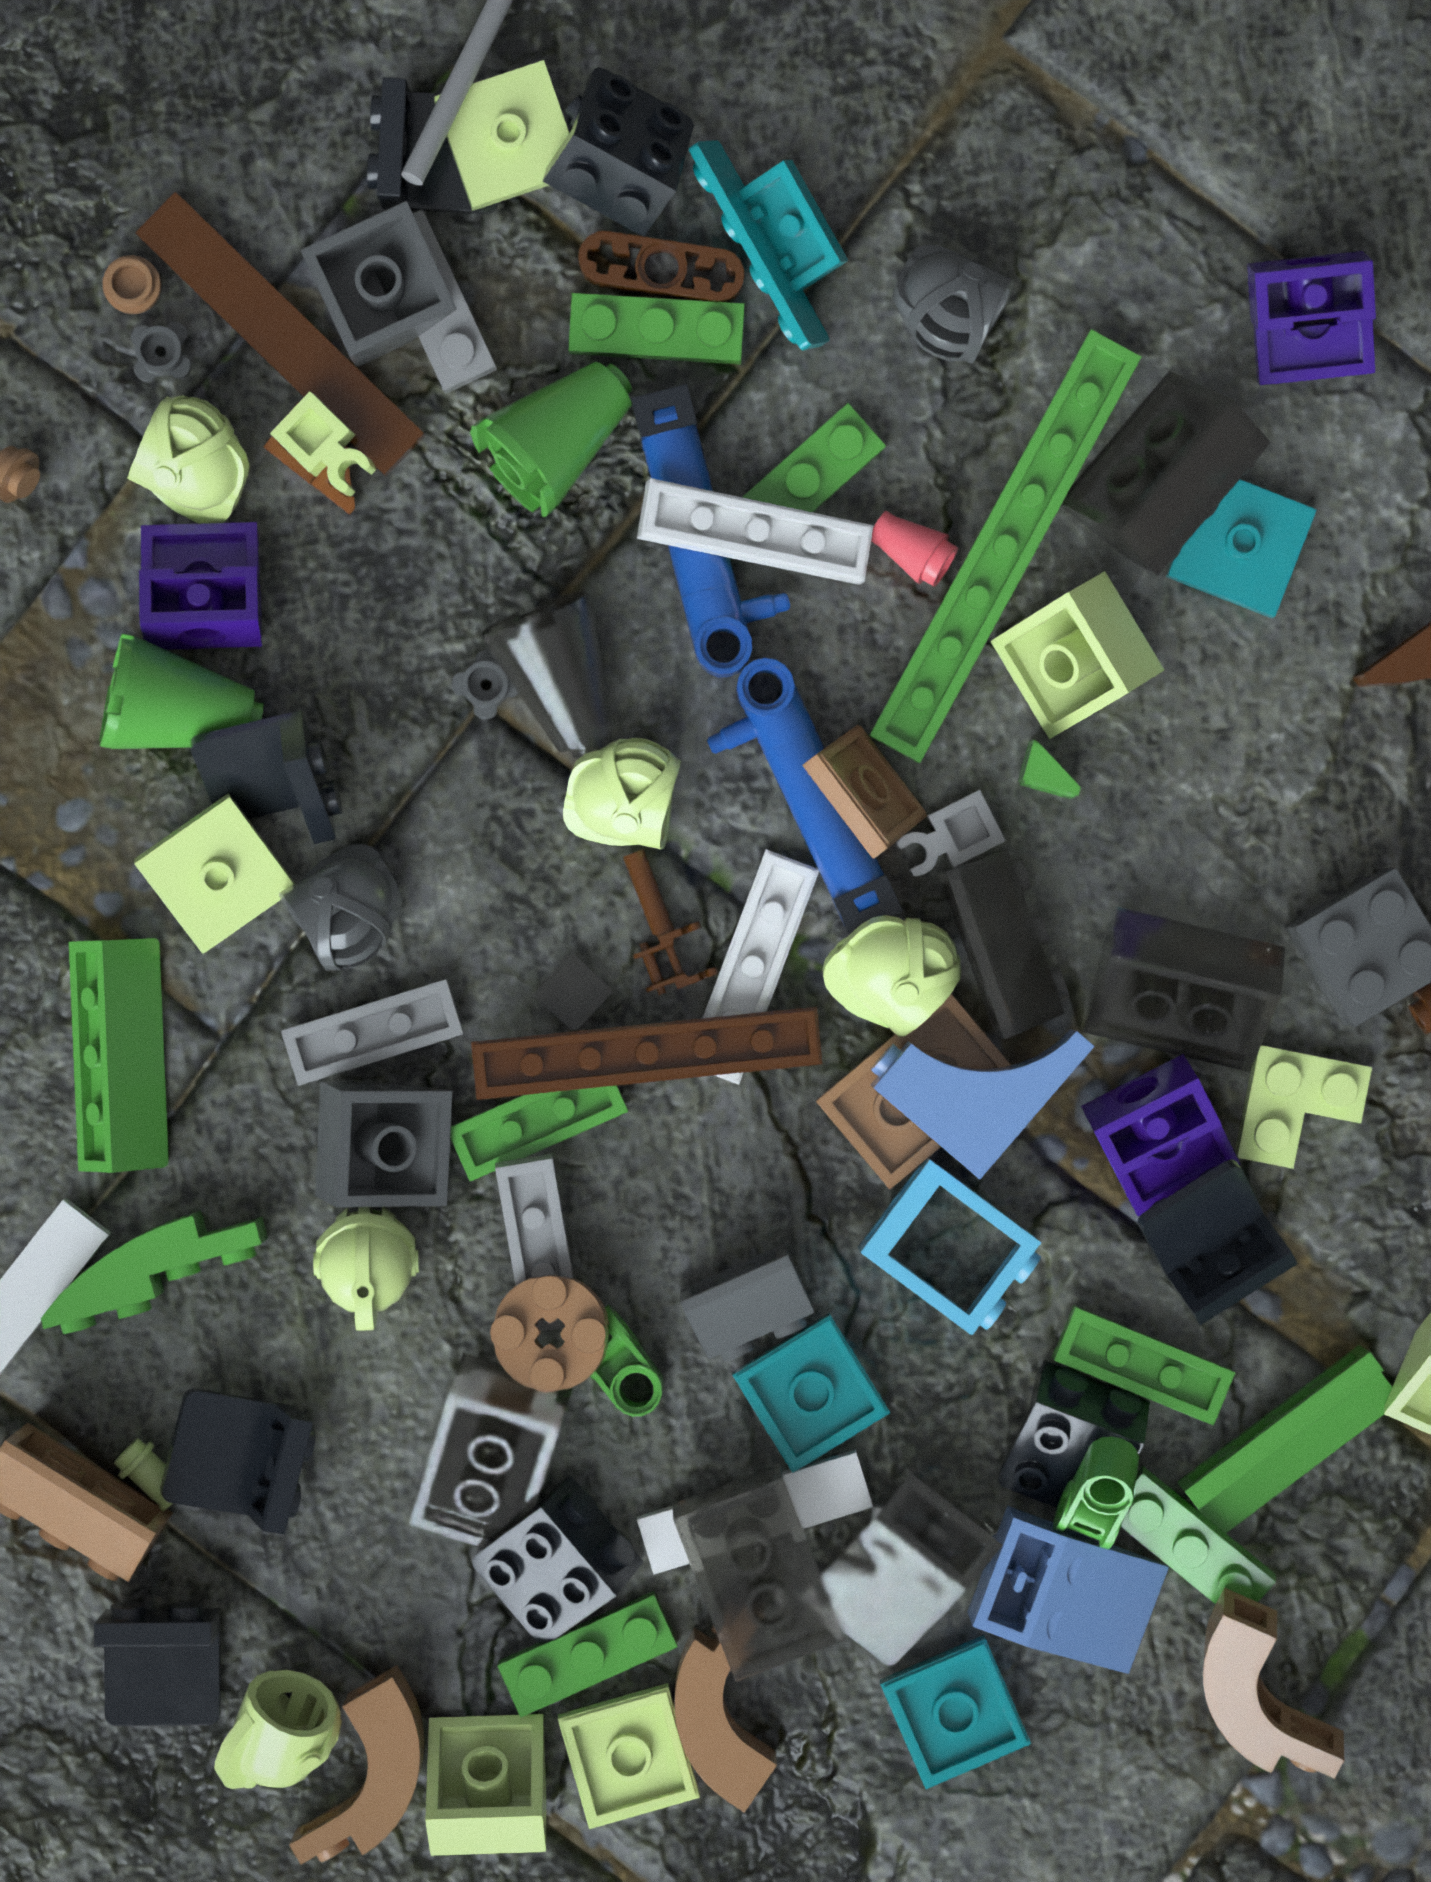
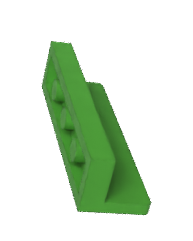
(118, 1055)
(1289, 1440)

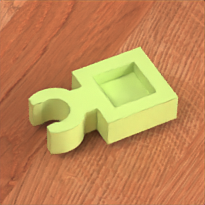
(319, 440)

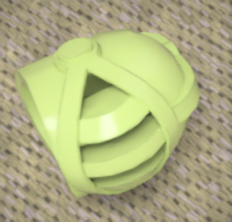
(192, 460)
(622, 794)
(893, 971)
(366, 1262)
(278, 1737)

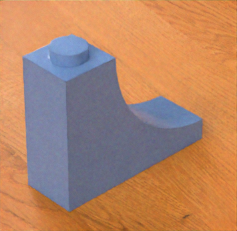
(972, 1109)

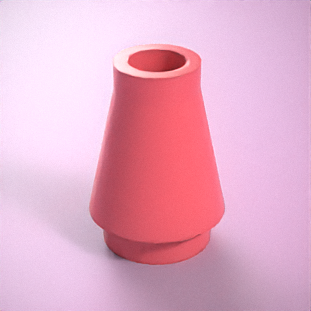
(915, 548)

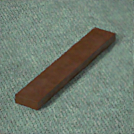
(278, 331)
(646, 1053)

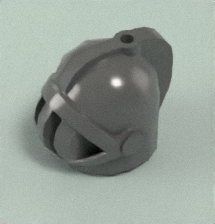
(950, 301)
(346, 906)

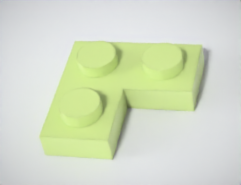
(1286, 1087)

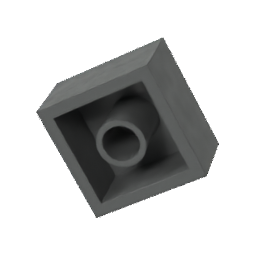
(1366, 946)

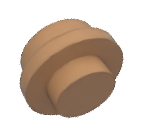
(132, 284)
(18, 473)

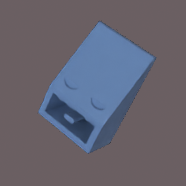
(1066, 1593)

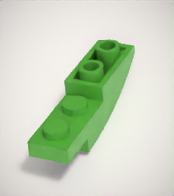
(131, 1274)

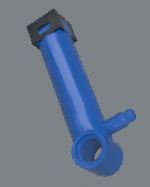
(704, 579)
(788, 742)

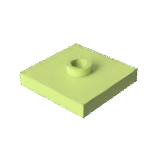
(507, 134)
(214, 873)
(628, 1756)

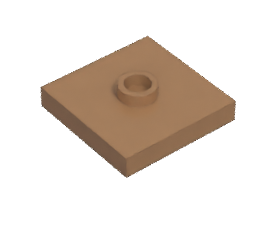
(865, 790)

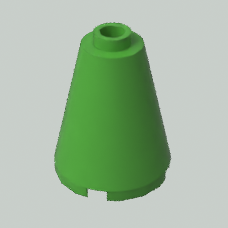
(553, 434)
(168, 700)

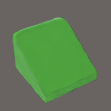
(1045, 774)

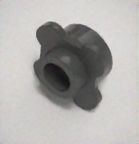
(147, 341)
(469, 685)

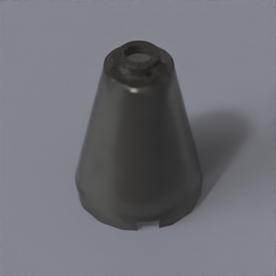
(557, 669)

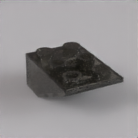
(906, 1565)

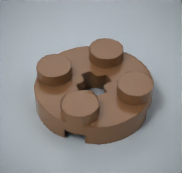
(517, 1333)

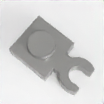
(959, 831)

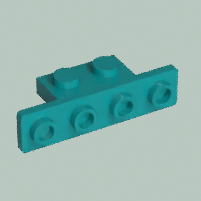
(779, 232)

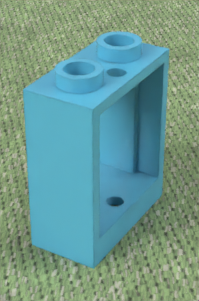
(904, 1210)

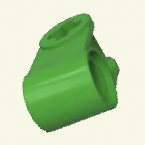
(622, 1358)
(1100, 1491)

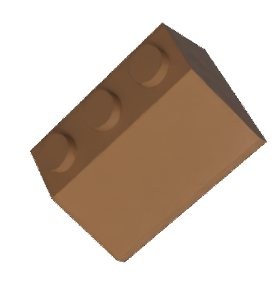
(77, 1503)

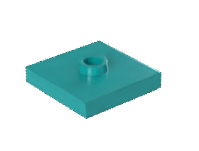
(1246, 549)
(811, 1392)
(954, 1712)

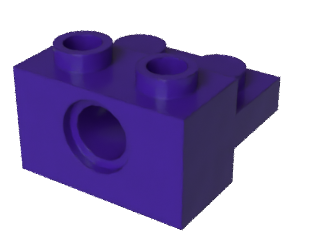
(1307, 290)
(200, 585)
(1159, 1132)

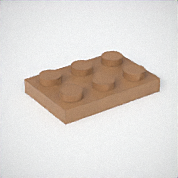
(875, 1126)

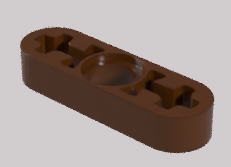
(649, 246)

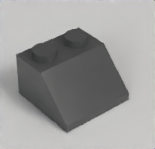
(379, 283)
(383, 1145)
(746, 1304)

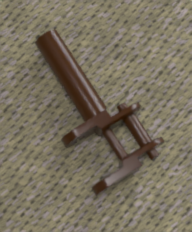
(660, 925)

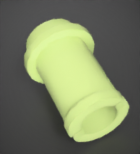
(143, 1469)

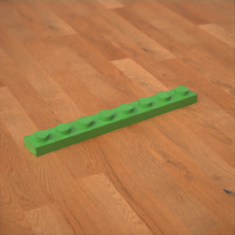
(1005, 546)

